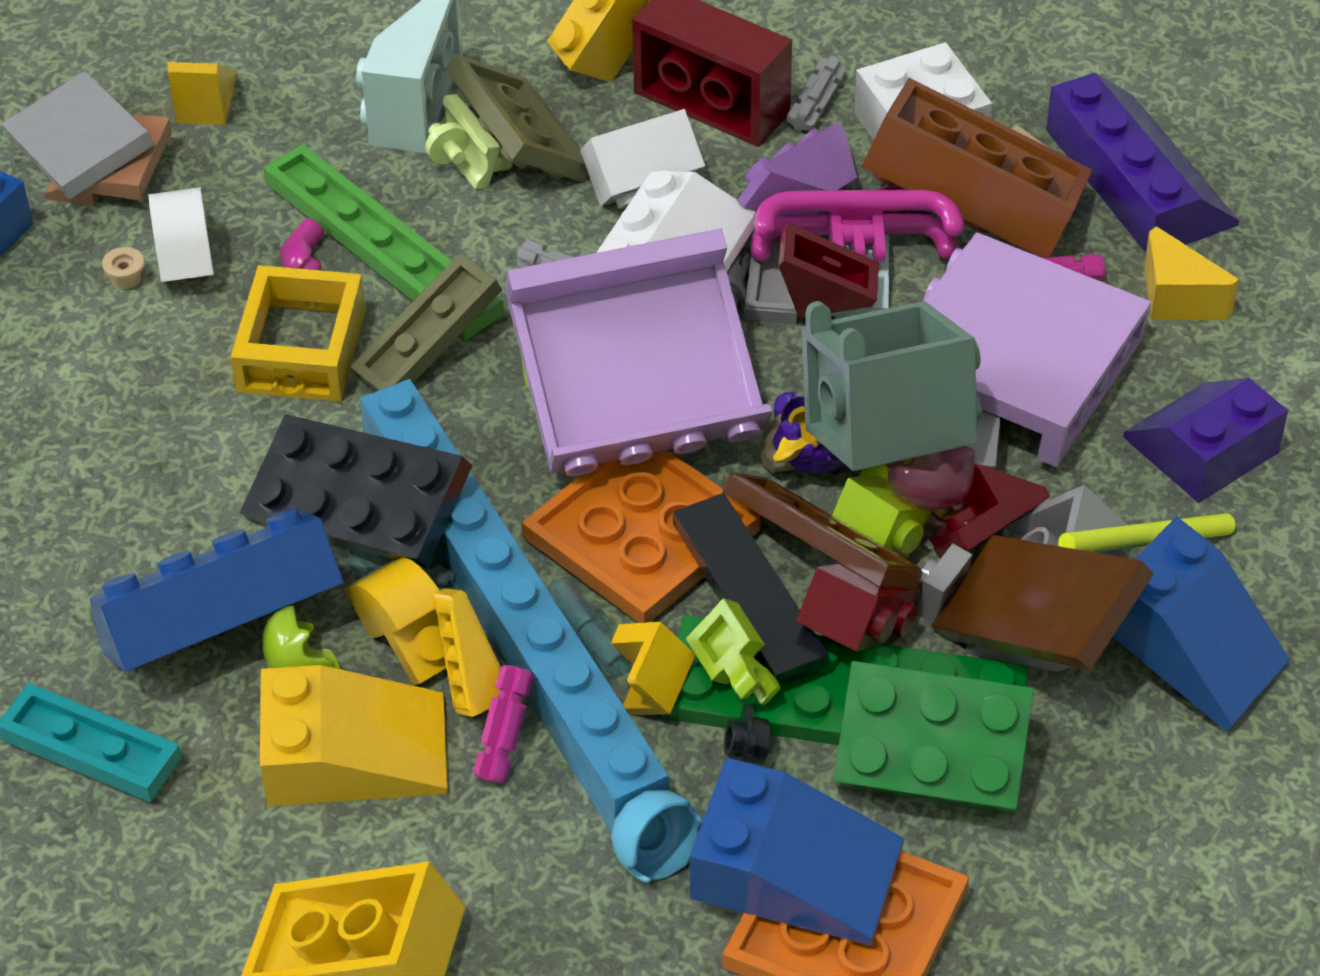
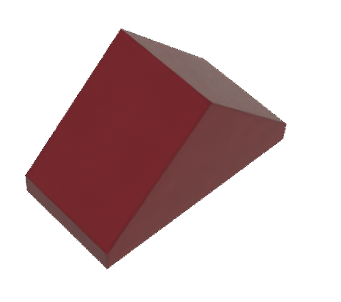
(825, 272)

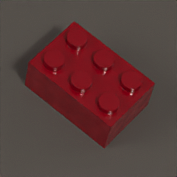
(713, 67)

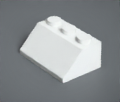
(679, 206)

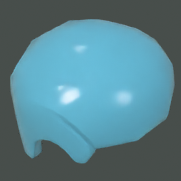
(655, 834)

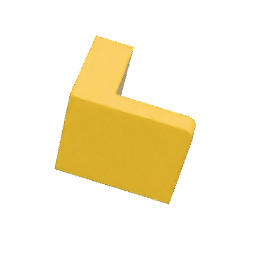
(658, 666)

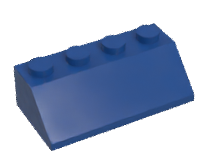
(214, 590)

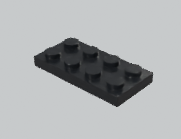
(362, 486)

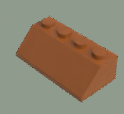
(984, 167)

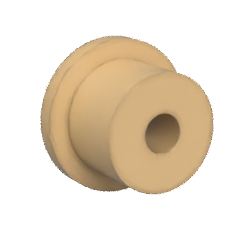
(123, 267)

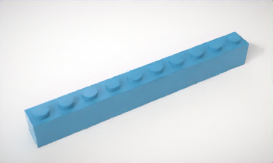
(527, 625)

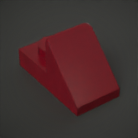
(990, 506)

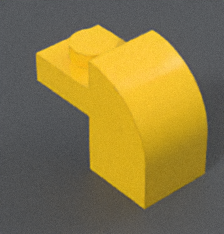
(402, 607)

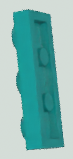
(89, 742)

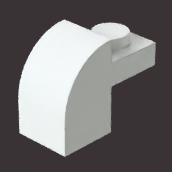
(180, 234)

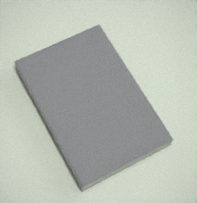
(77, 135)

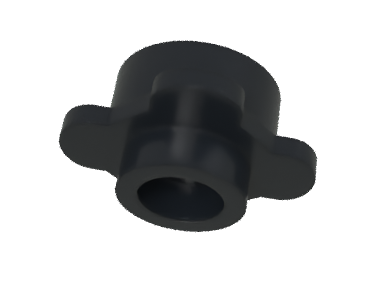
(748, 737)

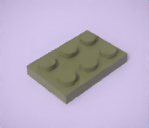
(518, 119)

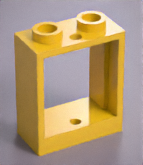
(317, 372)

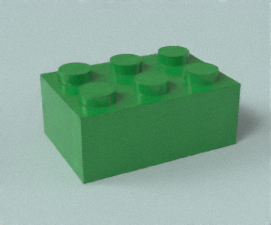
(933, 737)

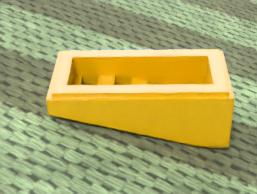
(467, 654)

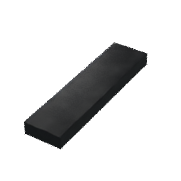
(745, 576)

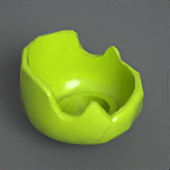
(287, 643)

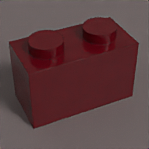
(855, 609)

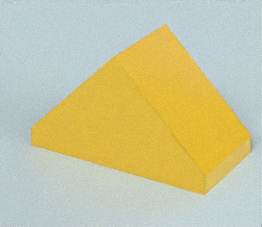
(201, 92)
(1184, 282)

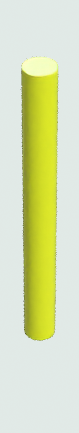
(1143, 534)

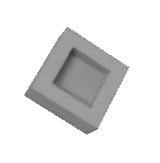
(941, 580)

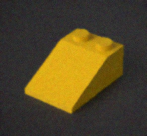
(348, 737)
(359, 925)

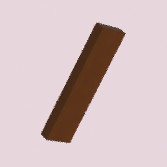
(823, 531)

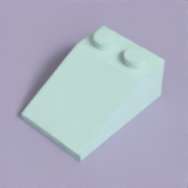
(407, 75)

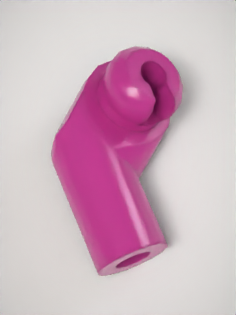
(299, 245)

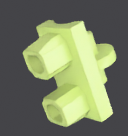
(465, 143)

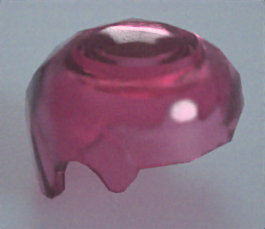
(934, 479)

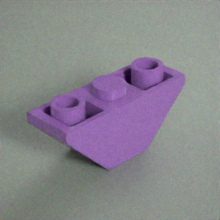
(815, 164)

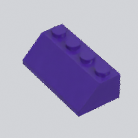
(1133, 162)

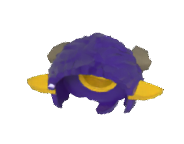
(790, 446)

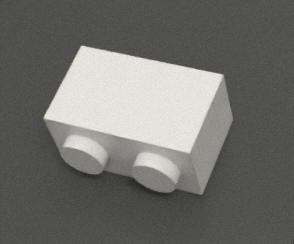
(625, 157)

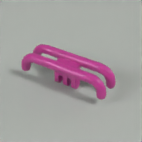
(858, 219)

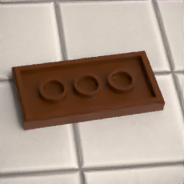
(1042, 601)

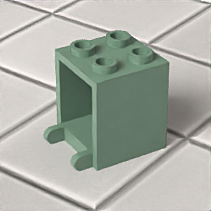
(889, 383)

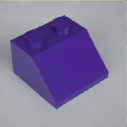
(1212, 435)

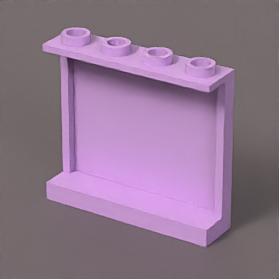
(1043, 336)
(634, 352)

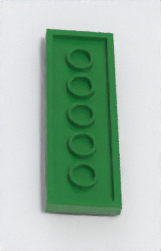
(815, 703)

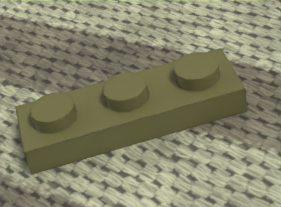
(427, 325)

